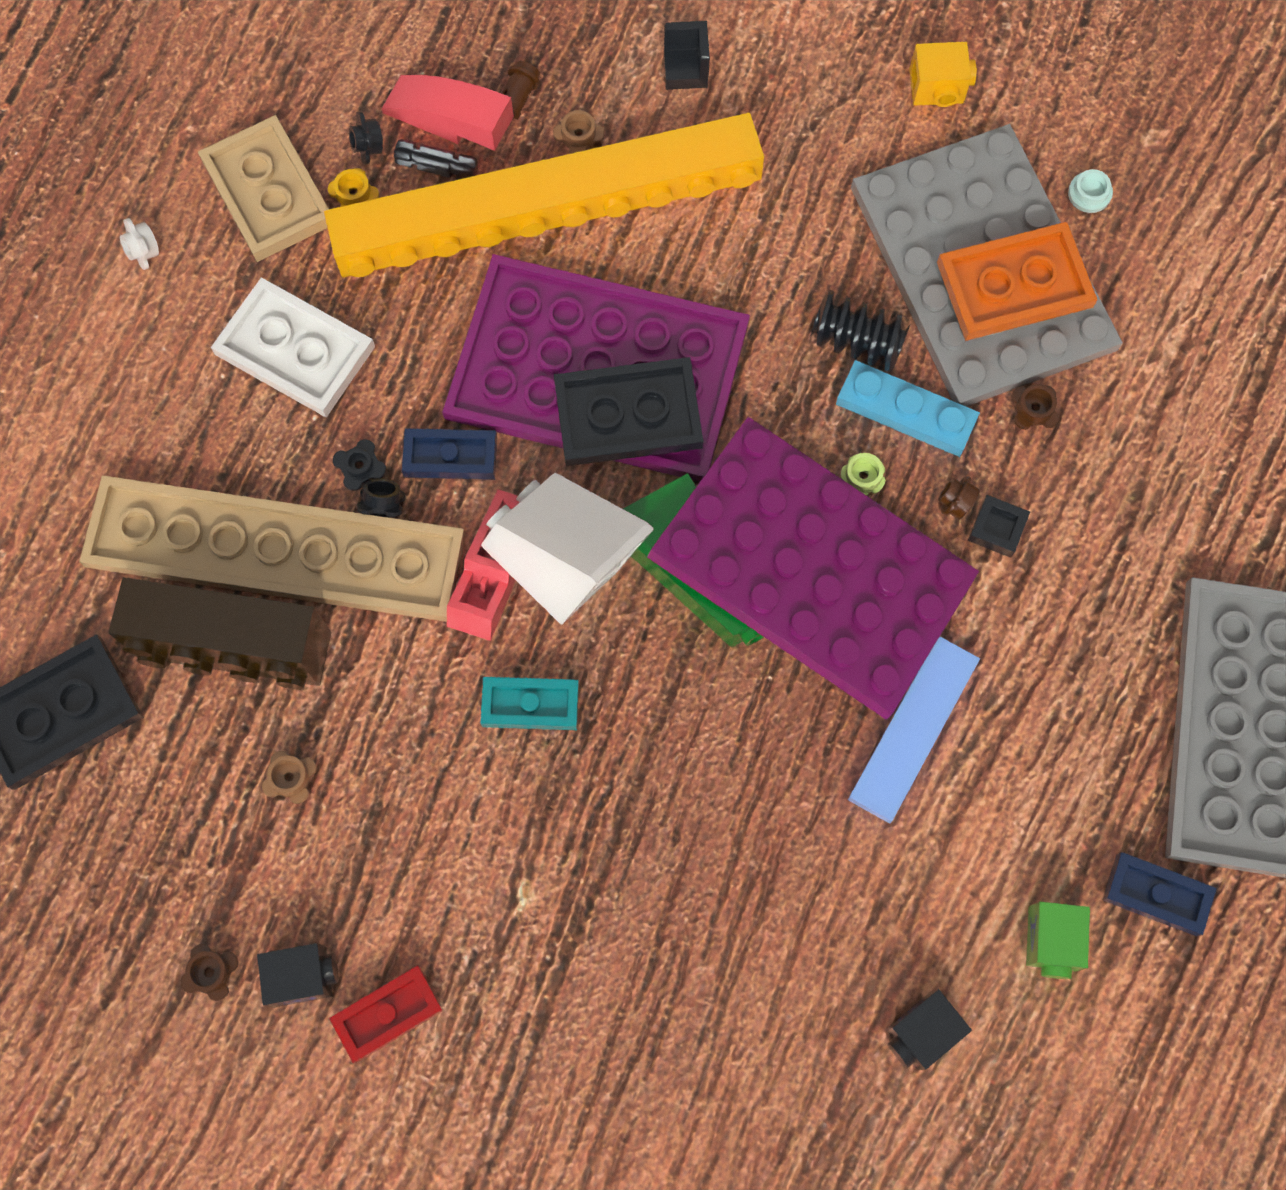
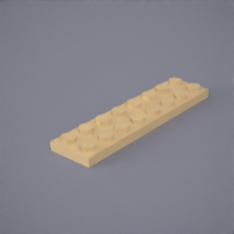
(273, 548)

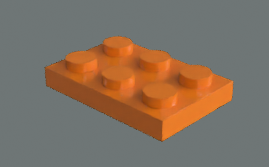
(1016, 281)

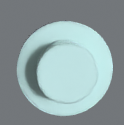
(1090, 191)

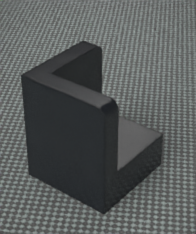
(686, 55)

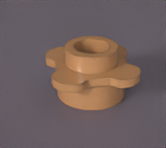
(578, 122)
(280, 766)

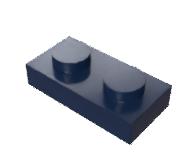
(449, 454)
(1159, 894)

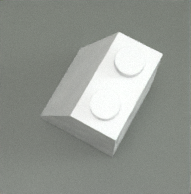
(563, 542)

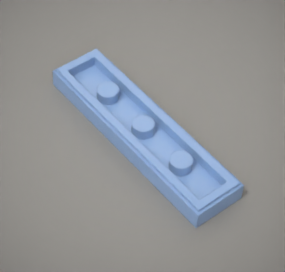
(913, 730)

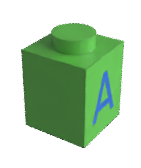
(1058, 939)

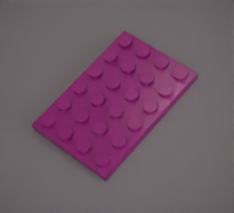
(557, 322)
(815, 567)

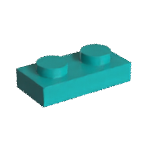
(529, 703)

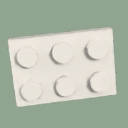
(293, 347)

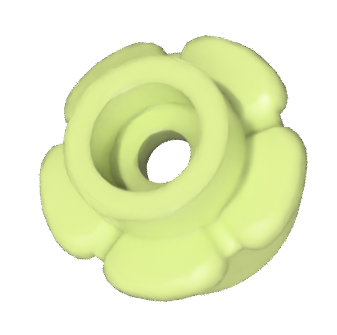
(871, 466)

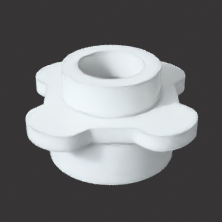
(139, 242)

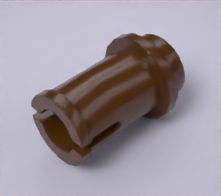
(520, 84)

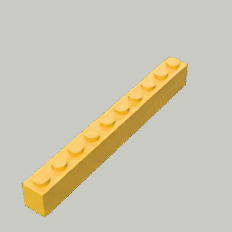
(544, 195)

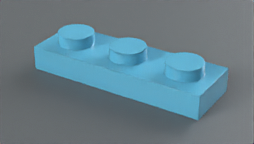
(907, 408)

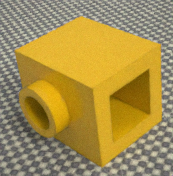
(941, 73)

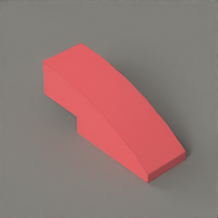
(451, 109)
(483, 584)

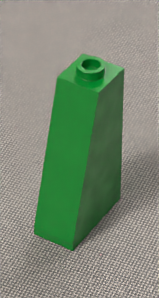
(658, 511)

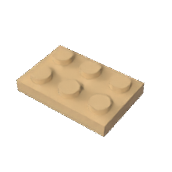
(265, 187)

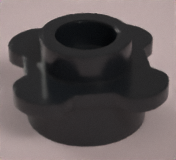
(366, 137)
(355, 477)
(381, 498)

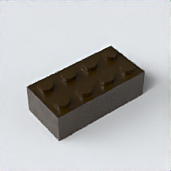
(220, 633)

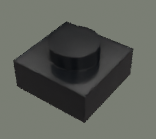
(999, 526)

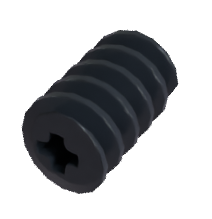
(859, 331)

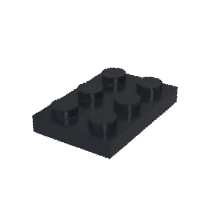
(628, 411)
(61, 711)

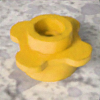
(352, 180)

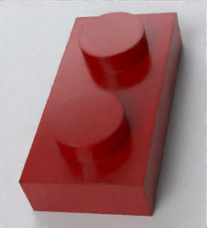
(386, 1014)

